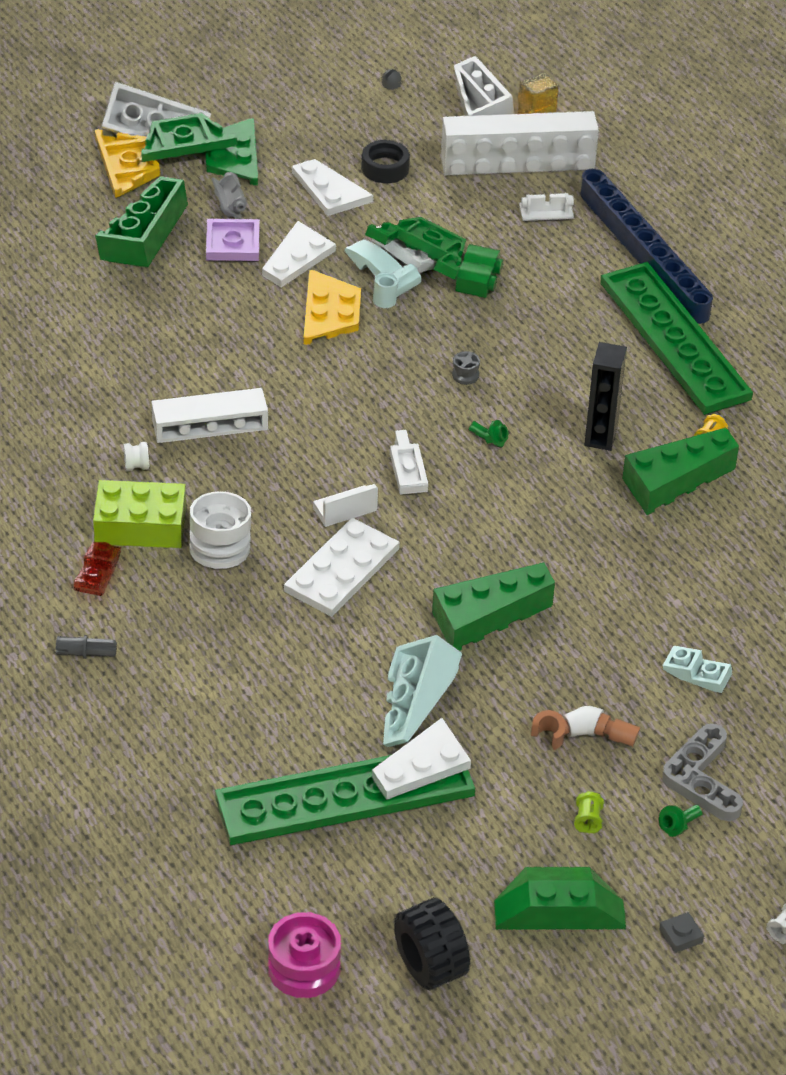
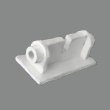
(558, 207)

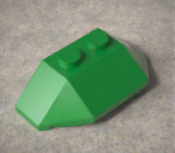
(558, 901)

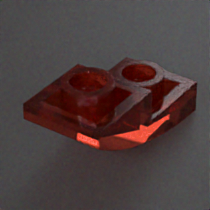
(98, 568)

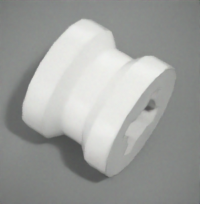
(136, 456)

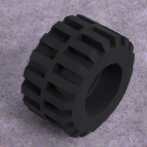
(432, 943)

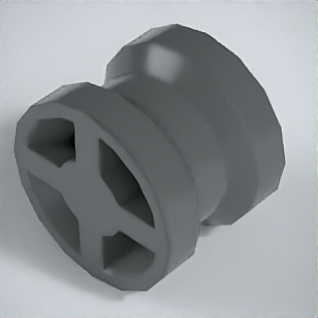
(466, 367)

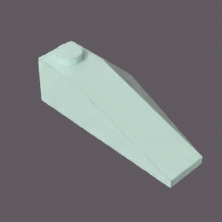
(420, 678)

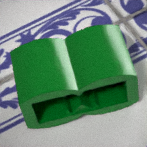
(479, 271)

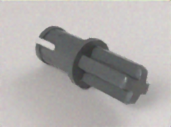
(85, 646)

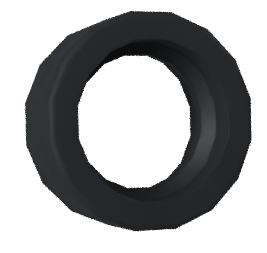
(385, 173)

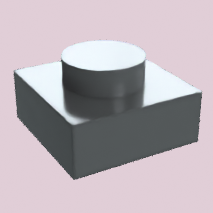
(681, 932)

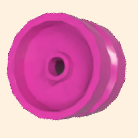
(304, 954)

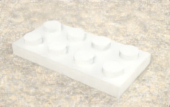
(341, 567)

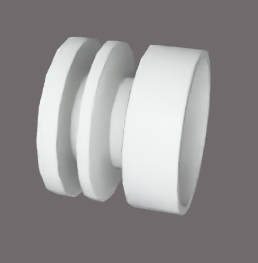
(220, 530)

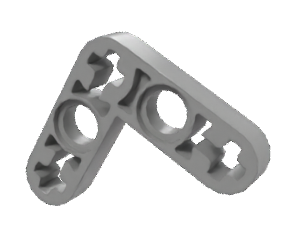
(694, 777)

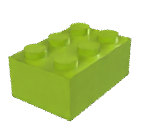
(140, 513)

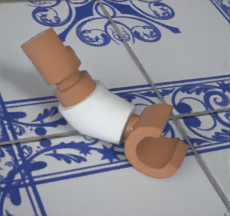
(583, 721)

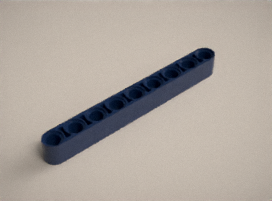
(645, 242)

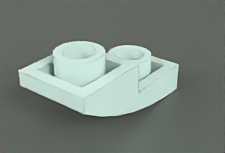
(369, 255)
(691, 667)

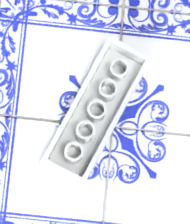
(519, 143)

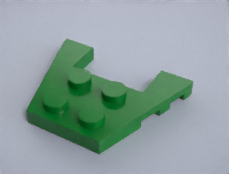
(426, 236)

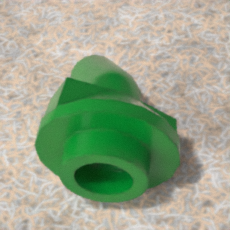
(495, 434)
(674, 820)

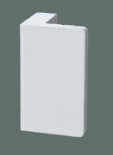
(346, 505)

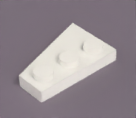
(329, 188)
(297, 254)
(421, 761)

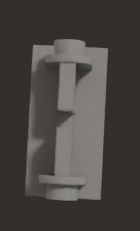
(230, 195)

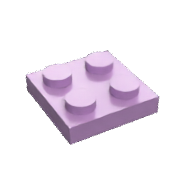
(232, 240)

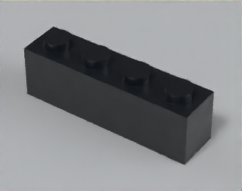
(605, 396)

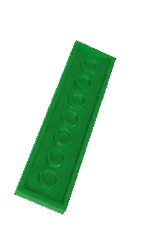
(676, 338)
(322, 800)

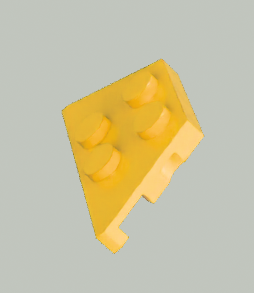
(124, 162)
(330, 307)

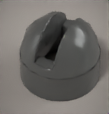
(391, 79)

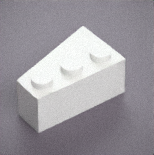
(480, 90)

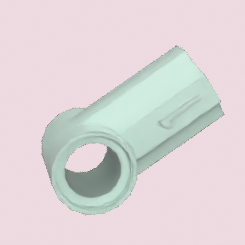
(391, 285)

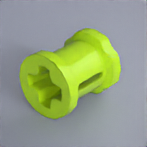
(592, 813)

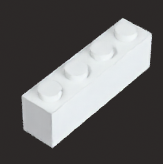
(209, 415)

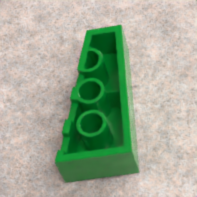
(145, 225)
(678, 467)
(491, 603)

